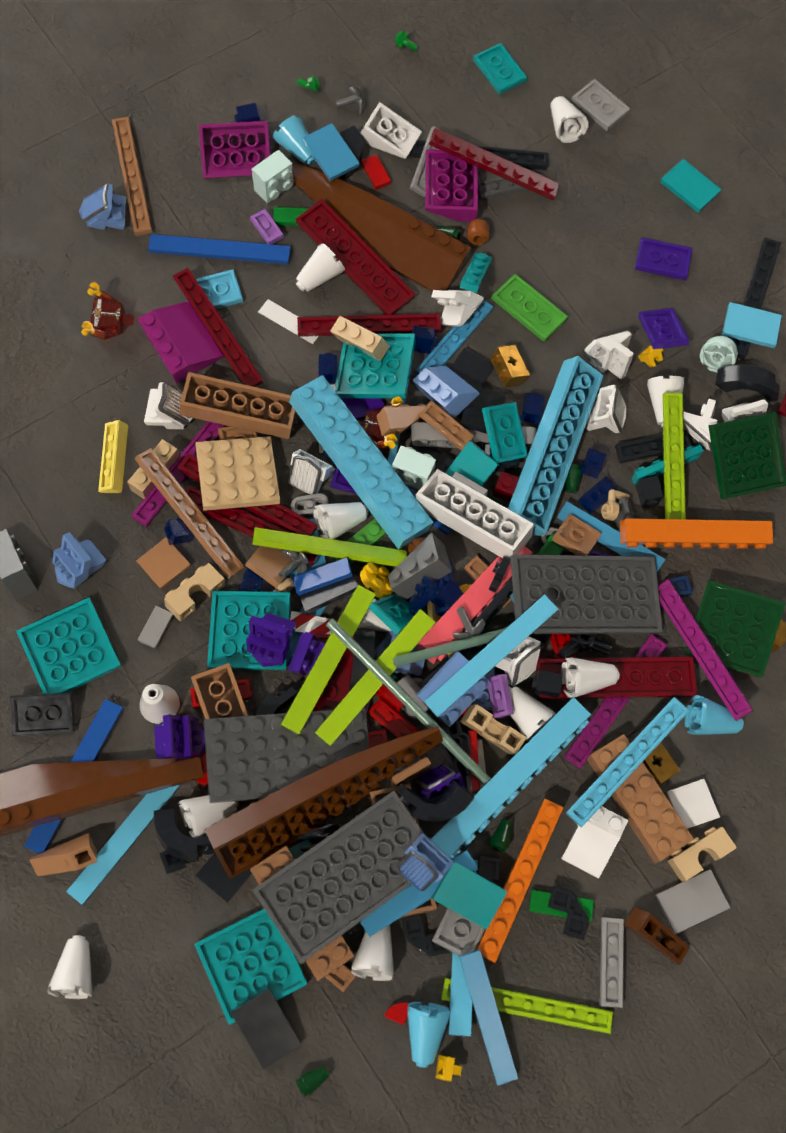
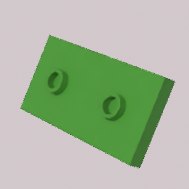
(529, 307)

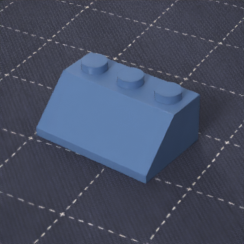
(445, 389)
(449, 669)

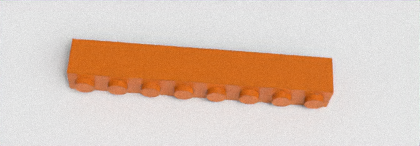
(696, 532)
(520, 879)

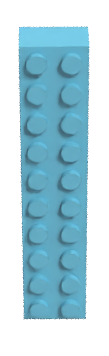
(555, 443)
(360, 462)
(511, 777)

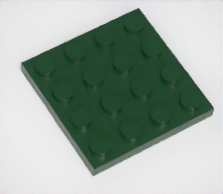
(747, 455)
(739, 626)

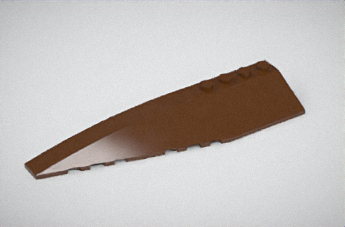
(394, 235)
(61, 790)
(284, 815)

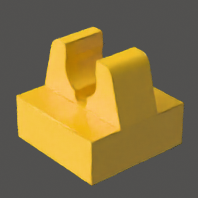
(649, 354)
(446, 1068)

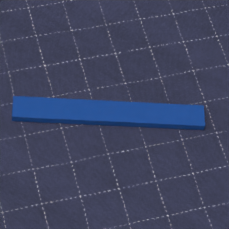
(219, 249)
(87, 752)

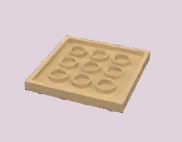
(237, 473)

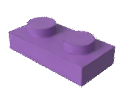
(266, 227)
(500, 696)

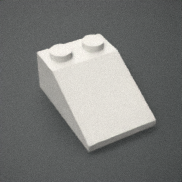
(389, 132)
(595, 841)

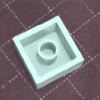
(272, 176)
(413, 467)

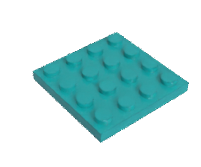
(368, 378)
(231, 626)
(68, 648)
(249, 960)

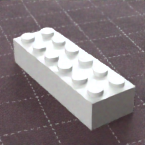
(474, 515)

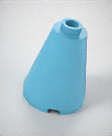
(291, 138)
(710, 718)
(426, 1031)

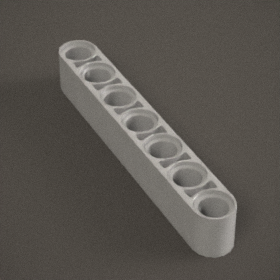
(426, 436)

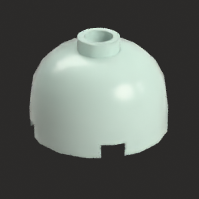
(718, 353)

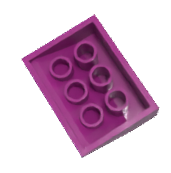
(233, 148)
(451, 186)
(180, 339)

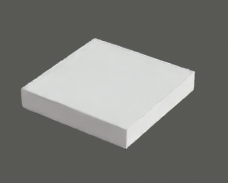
(693, 803)

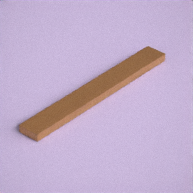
(132, 176)
(189, 513)

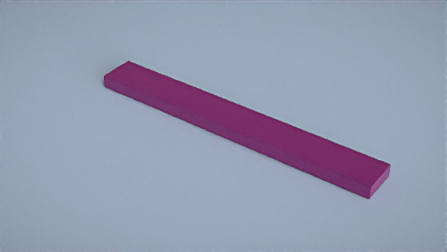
(155, 500)
(703, 651)
(607, 713)

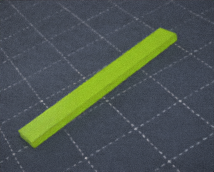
(673, 456)
(328, 547)
(327, 661)
(369, 683)
(546, 1009)

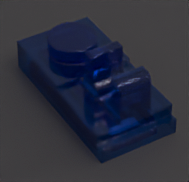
(597, 495)
(251, 581)
(424, 595)

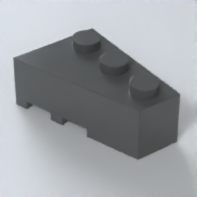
(425, 560)
(13, 569)

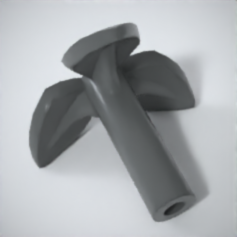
(351, 99)
(297, 562)
(470, 631)

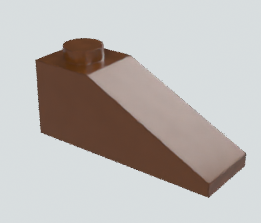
(657, 935)

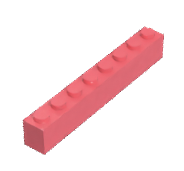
(474, 602)

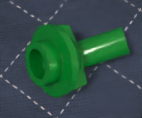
(402, 40)
(312, 83)

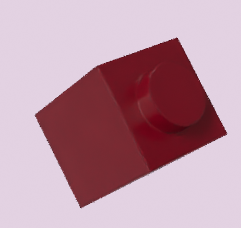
(505, 486)

